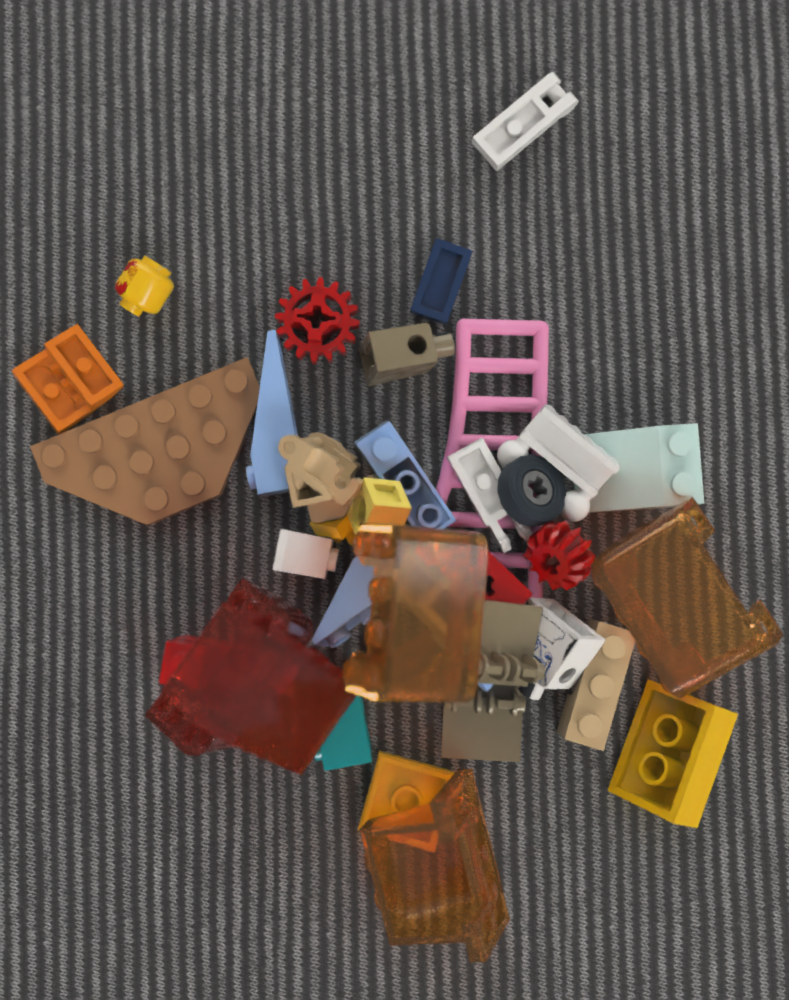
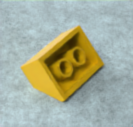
(672, 755)

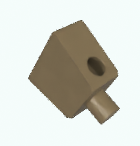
(388, 353)

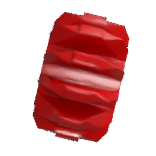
(559, 555)

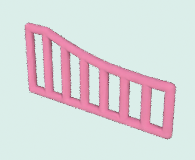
(462, 403)

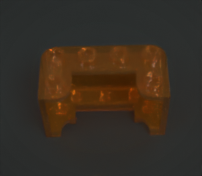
(422, 614)

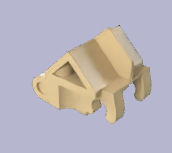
(320, 475)

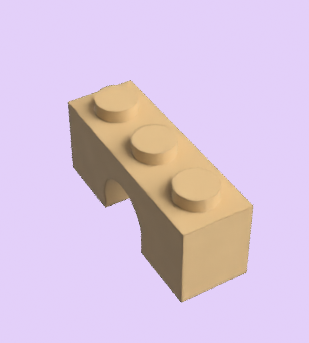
(592, 705)

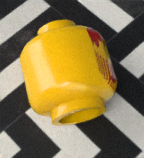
(144, 286)

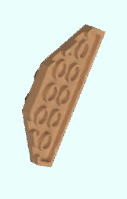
(160, 450)

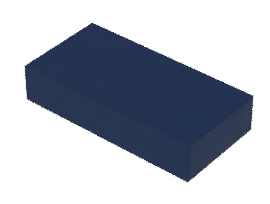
(441, 281)

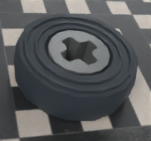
(518, 498)

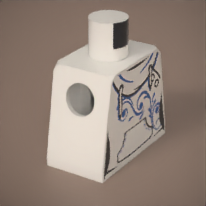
(562, 646)

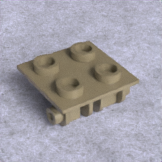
(509, 644)
(485, 726)

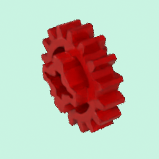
(302, 319)

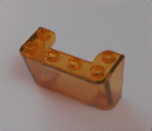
(681, 602)

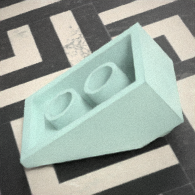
(656, 468)

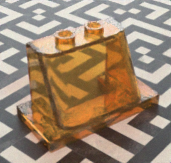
(438, 871)

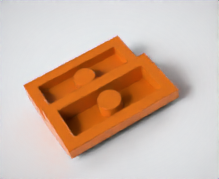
(68, 379)

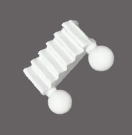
(568, 452)

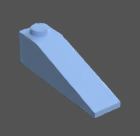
(272, 422)

